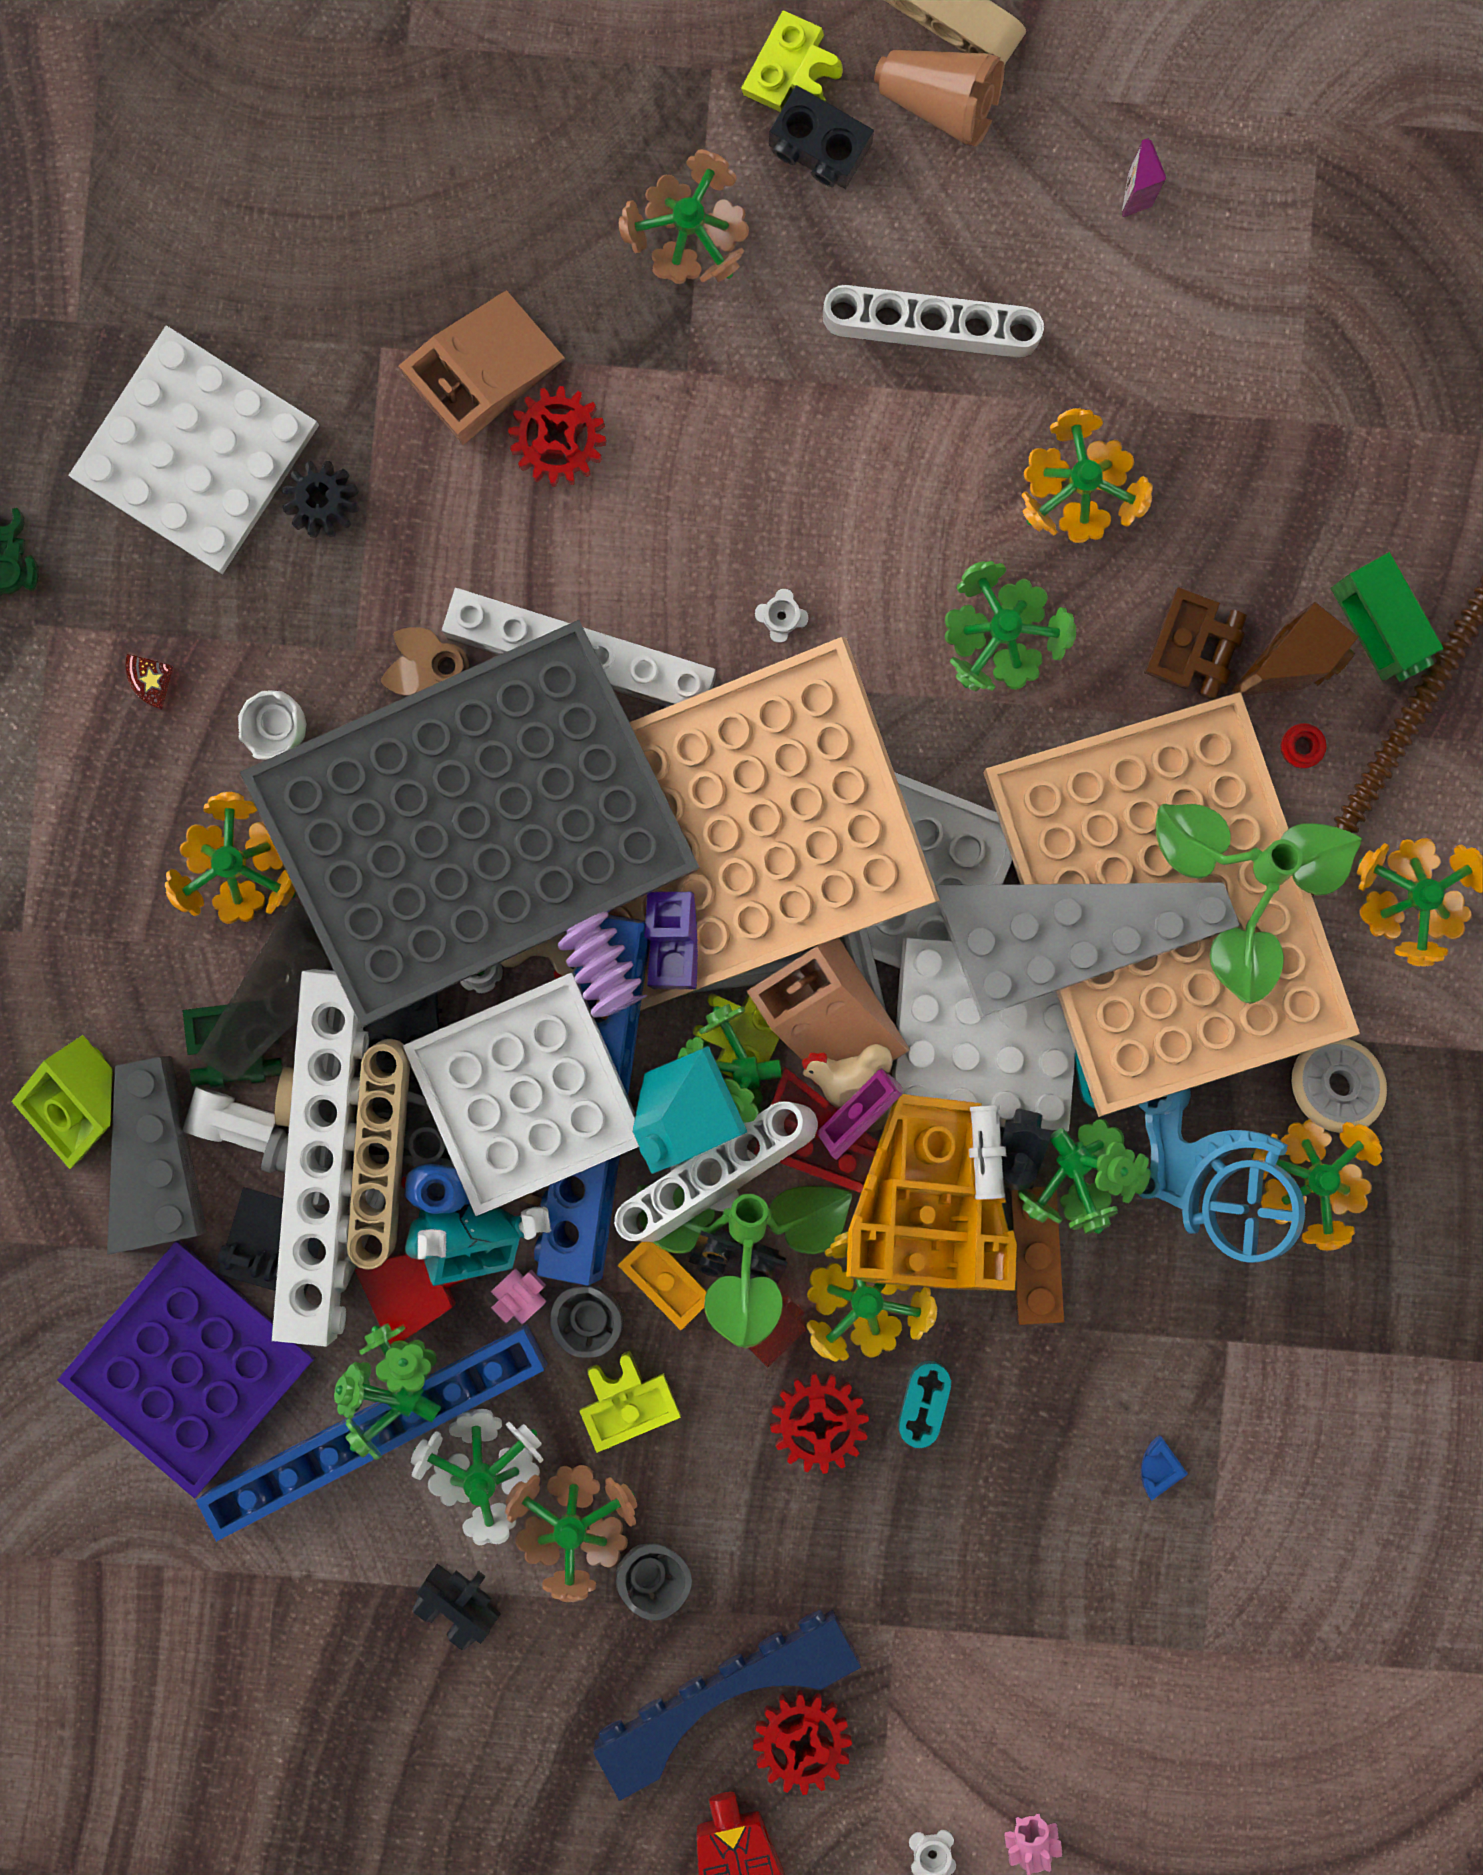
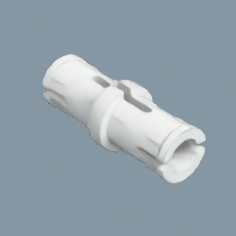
(987, 1152)

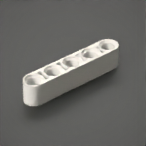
(952, 311)
(695, 1173)

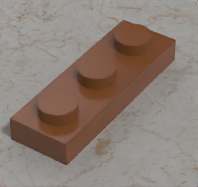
(1037, 1264)

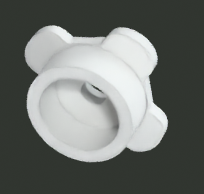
(784, 603)
(941, 1843)

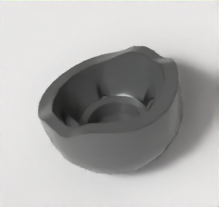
(588, 1318)
(646, 1574)

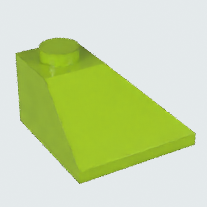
(69, 1100)

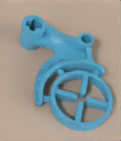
(1181, 1168)

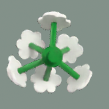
(477, 1482)

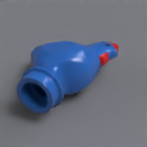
(434, 1189)

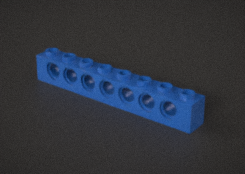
(555, 1252)
(328, 1453)

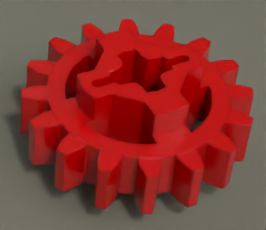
(542, 447)
(798, 1426)
(786, 1734)

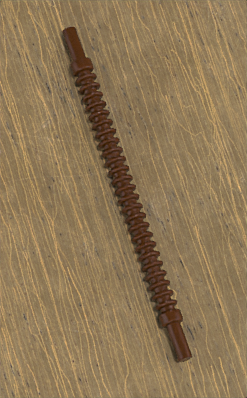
(1413, 715)

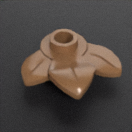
(421, 661)

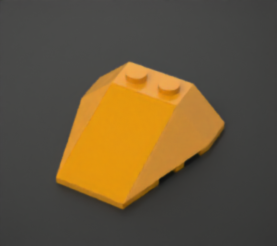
(920, 1207)

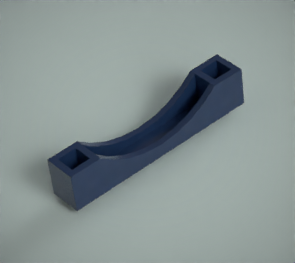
(807, 1657)

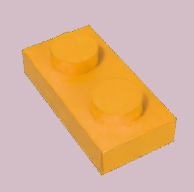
(665, 1282)

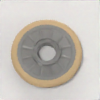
(1321, 1103)

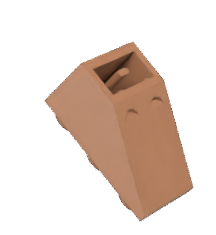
(480, 365)
(825, 1006)

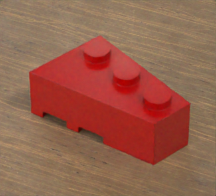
(814, 1158)

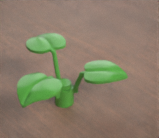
(1314, 854)
(751, 1308)

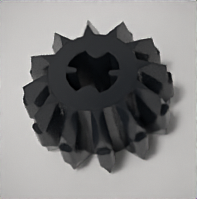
(303, 504)

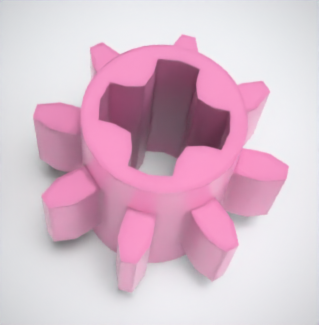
(518, 1296)
(1033, 1844)

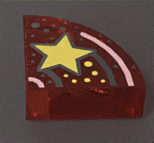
(148, 679)

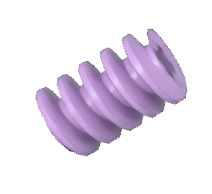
(600, 966)

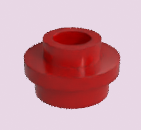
(1316, 741)

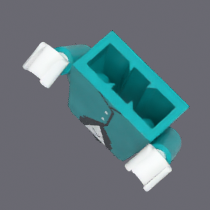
(470, 1245)

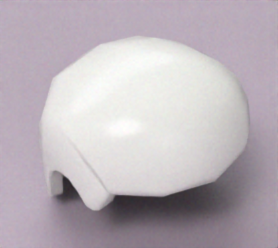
(271, 724)

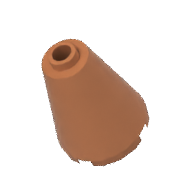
(944, 88)

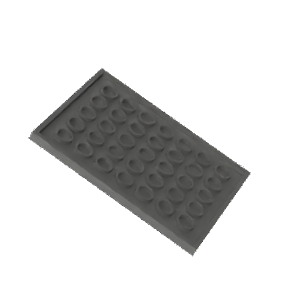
(469, 822)

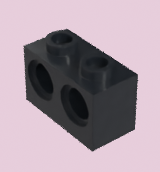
(828, 129)

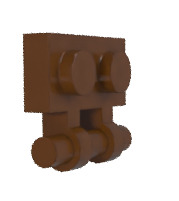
(1183, 638)

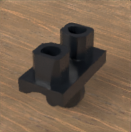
(1025, 1149)
(458, 1601)

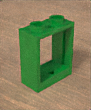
(1387, 619)

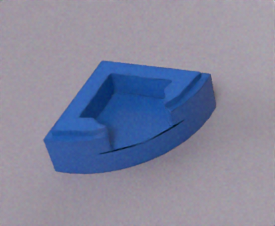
(1160, 1468)

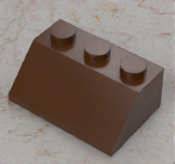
(1302, 653)

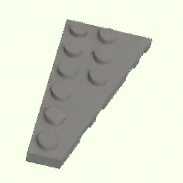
(1053, 936)

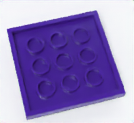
(185, 1369)

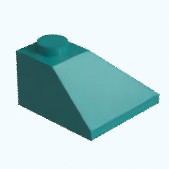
(684, 1111)

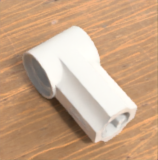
(220, 1118)

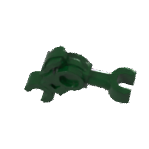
(12, 571)

